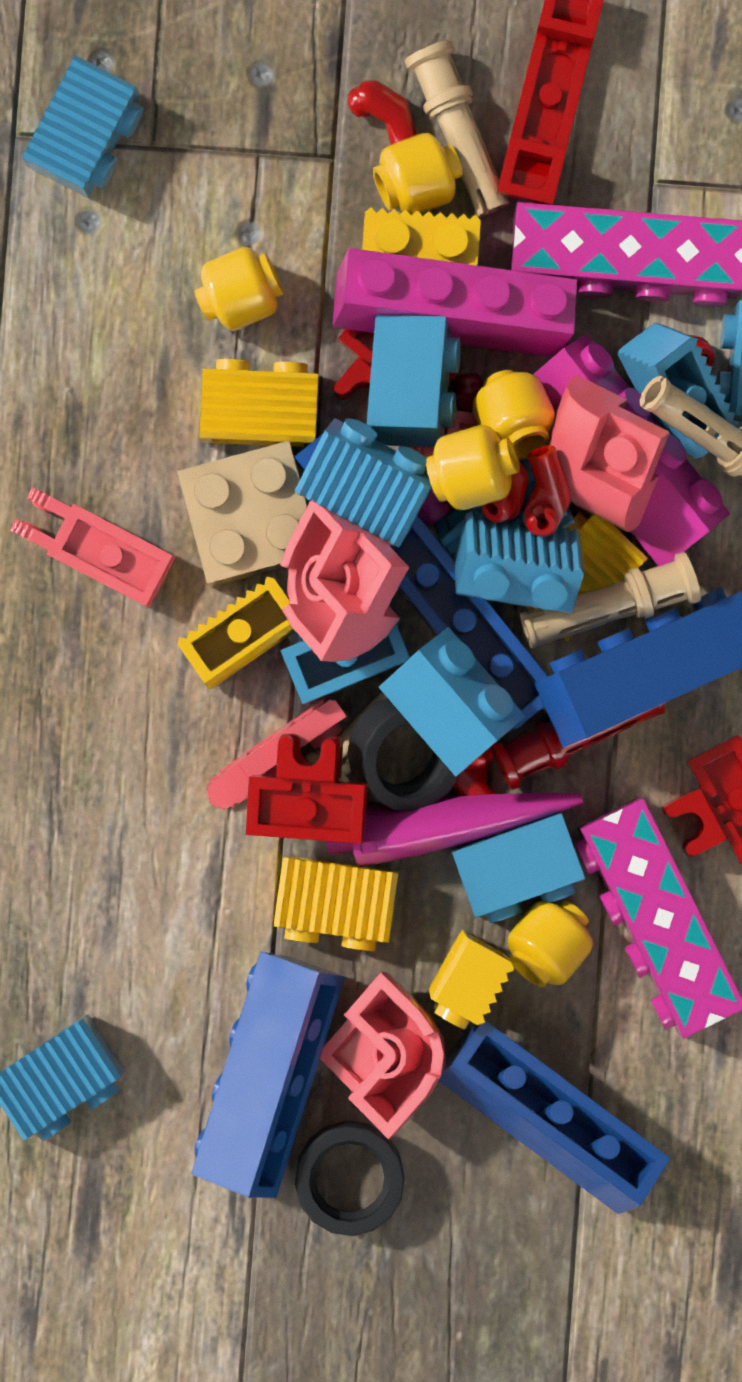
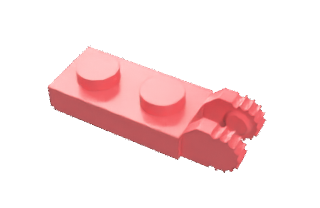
(100, 550)
(312, 727)

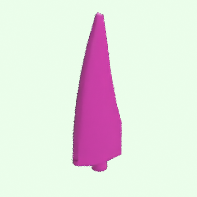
(448, 824)

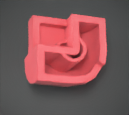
(606, 453)
(340, 585)
(387, 1054)

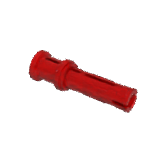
(543, 749)

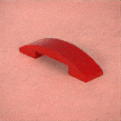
(549, 100)

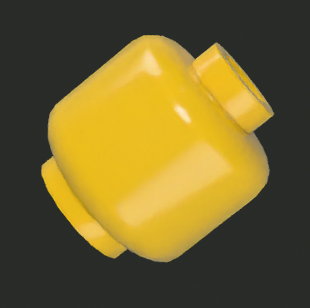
(417, 174)
(239, 288)
(515, 409)
(472, 467)
(549, 943)

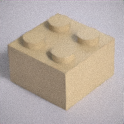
(243, 511)

